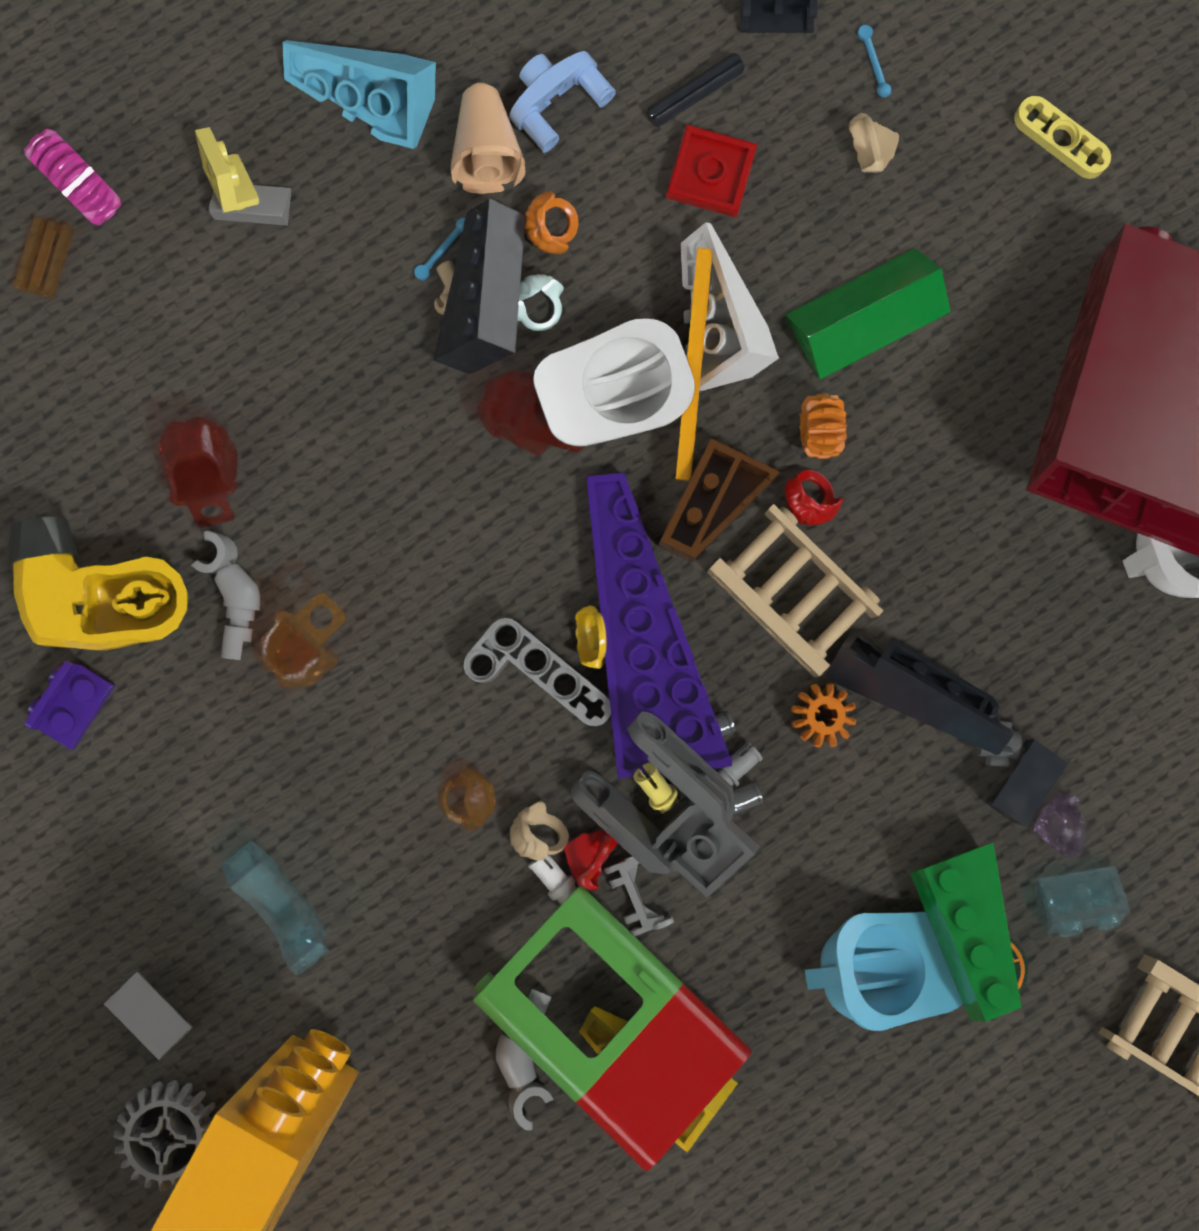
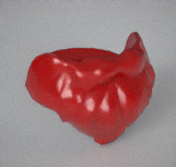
(804, 507)
(587, 855)

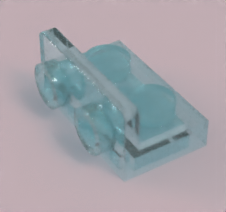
(1083, 901)

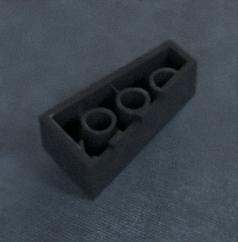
(484, 290)

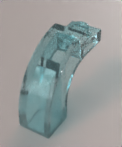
(279, 903)

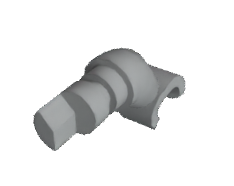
(238, 590)
(519, 1069)

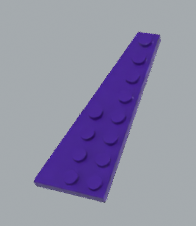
(646, 645)

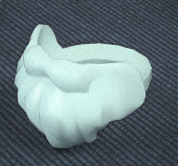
(532, 285)

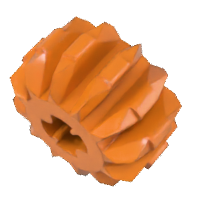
(823, 426)
(828, 703)

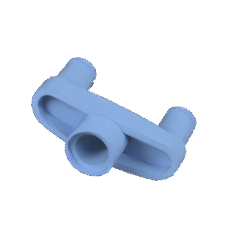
(545, 82)

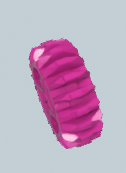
(72, 176)

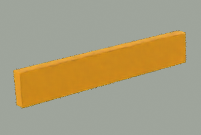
(694, 359)

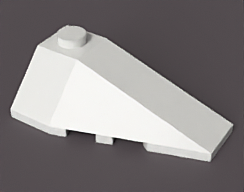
(735, 331)

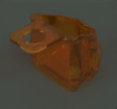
(297, 648)

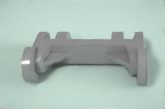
(647, 917)

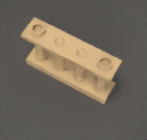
(785, 627)
(1159, 980)

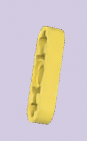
(1076, 132)

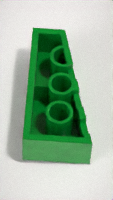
(972, 930)

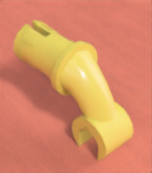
(660, 793)

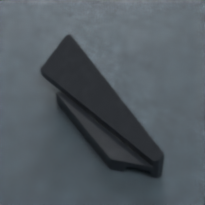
(919, 690)

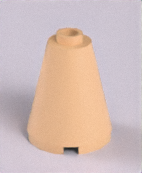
(485, 143)

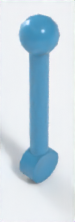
(865, 33)
(422, 271)

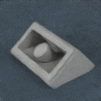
(272, 207)

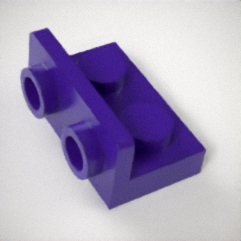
(69, 703)

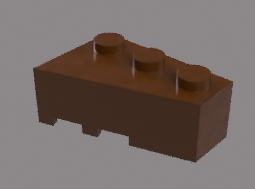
(714, 498)

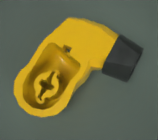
(89, 604)

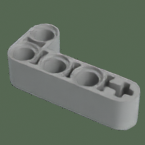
(544, 678)

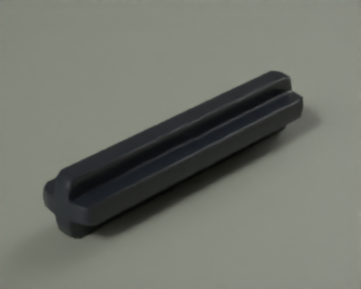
(695, 89)

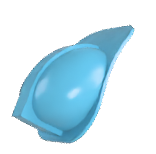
(885, 971)

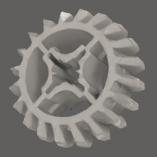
(137, 1137)

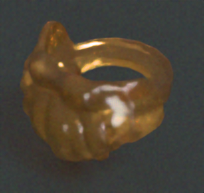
(478, 799)

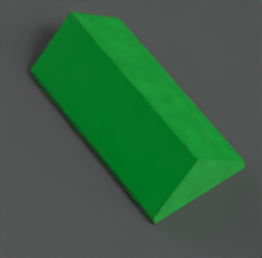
(870, 312)

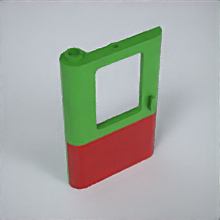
(654, 1069)

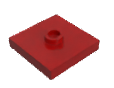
(711, 171)

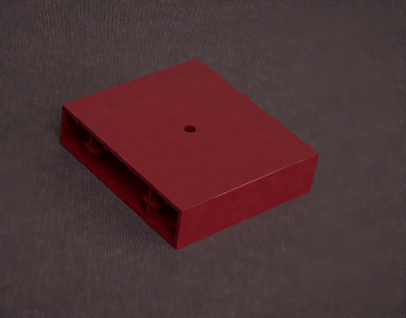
(1128, 394)

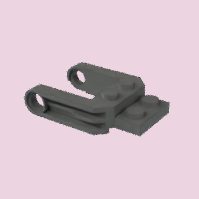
(698, 839)

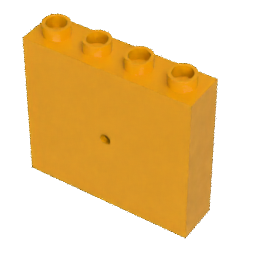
(262, 1140)

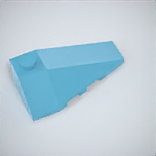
(378, 87)

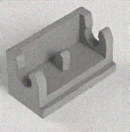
(148, 1016)

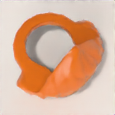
(536, 228)

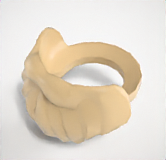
(873, 143)
(526, 843)

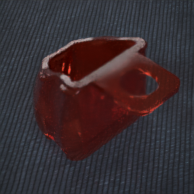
(515, 414)
(199, 467)

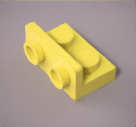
(225, 173)

